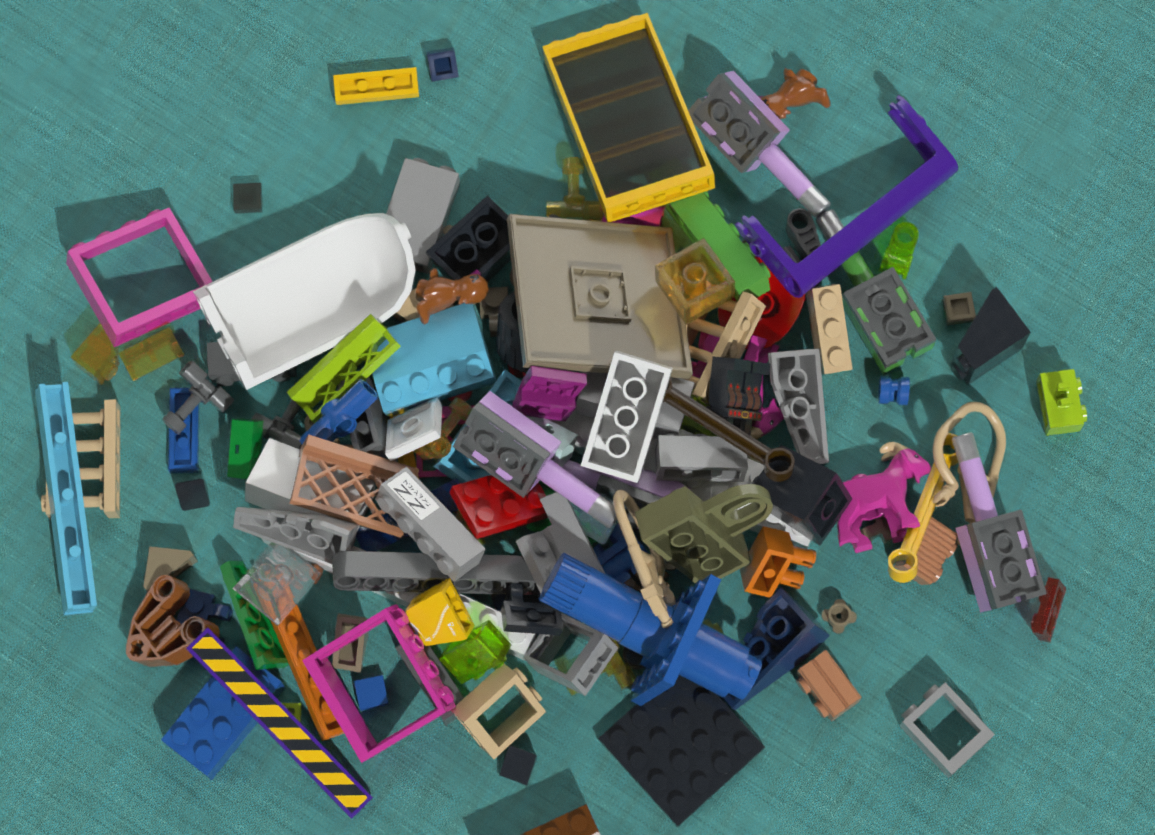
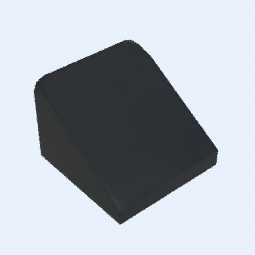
(192, 494)
(518, 765)

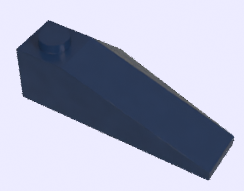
(781, 639)

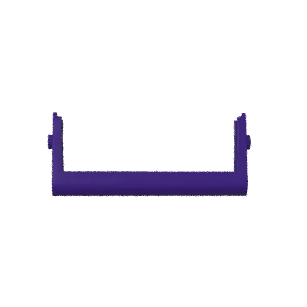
(804, 275)

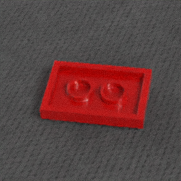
(494, 507)

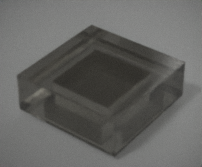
(247, 198)

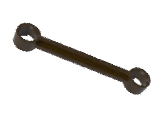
(730, 433)

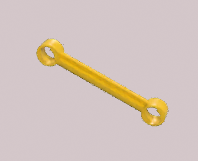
(923, 513)

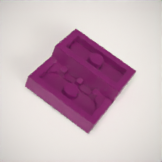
(549, 393)

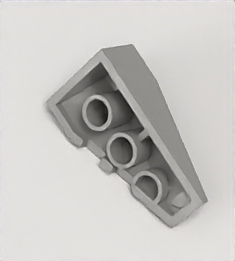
(799, 391)
(307, 533)

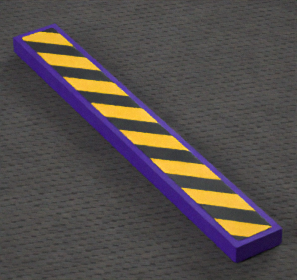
(279, 722)

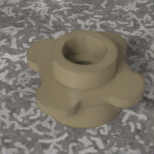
(839, 608)

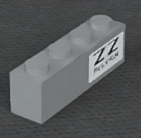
(429, 524)

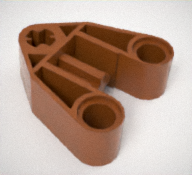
(155, 634)

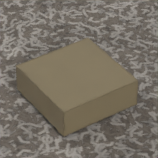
(959, 308)

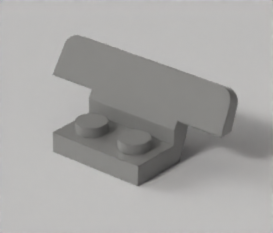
(564, 536)

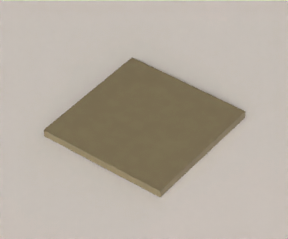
(593, 293)

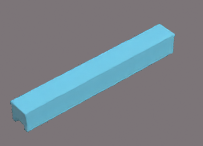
(65, 499)

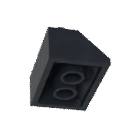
(474, 244)

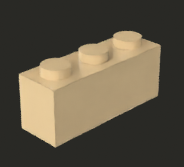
(829, 328)

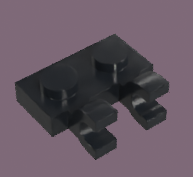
(529, 617)

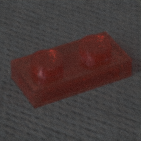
(1044, 621)

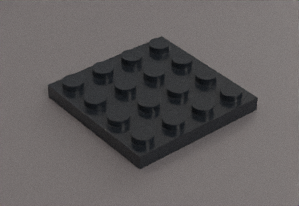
(681, 747)

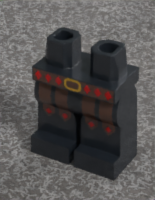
(736, 390)

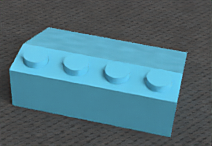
(434, 360)

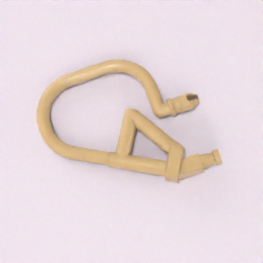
(948, 490)
(648, 566)

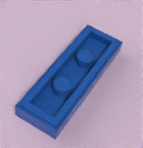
(185, 446)

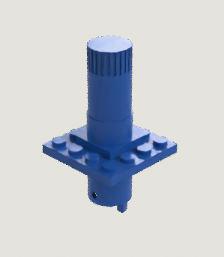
(681, 649)

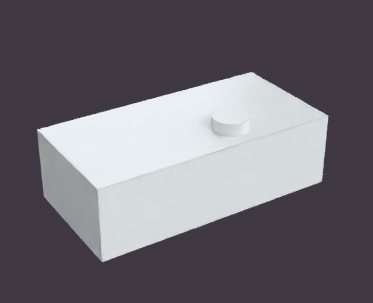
(626, 416)
(274, 476)

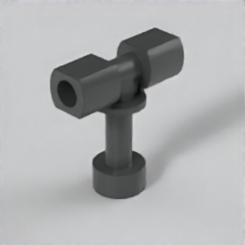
(202, 391)
(281, 428)

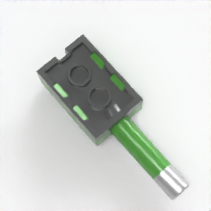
(881, 308)

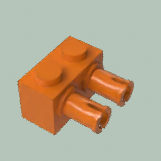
(770, 562)

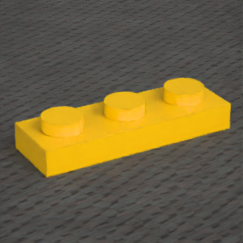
(376, 86)

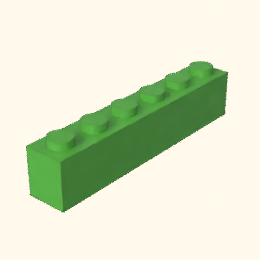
(704, 220)

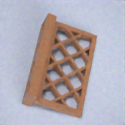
(353, 463)

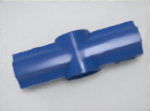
(341, 414)

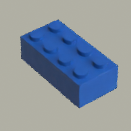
(216, 722)

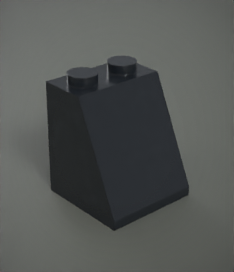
(990, 339)
(807, 500)

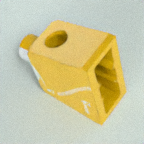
(439, 615)

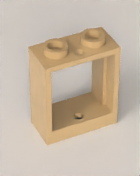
(488, 693)

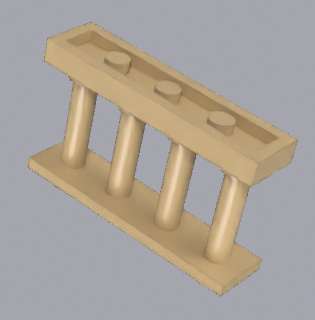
(732, 337)
(110, 470)

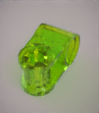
(899, 253)

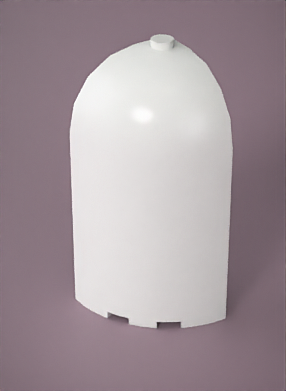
(309, 295)

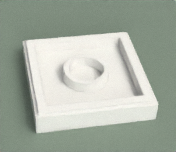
(413, 429)

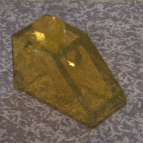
(97, 356)

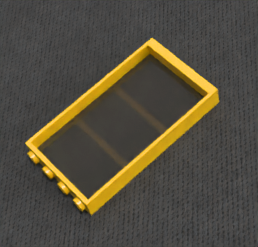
(628, 117)

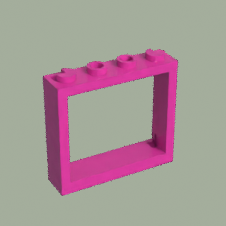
(154, 317)
(342, 704)

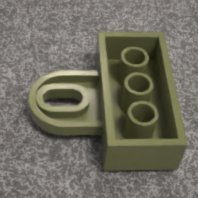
(702, 534)

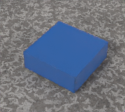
(371, 692)

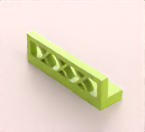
(342, 364)

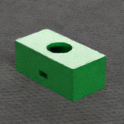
(248, 435)

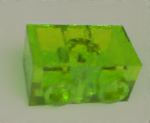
(478, 653)

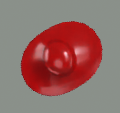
(778, 314)

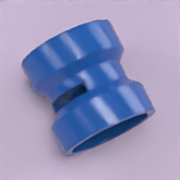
(893, 390)

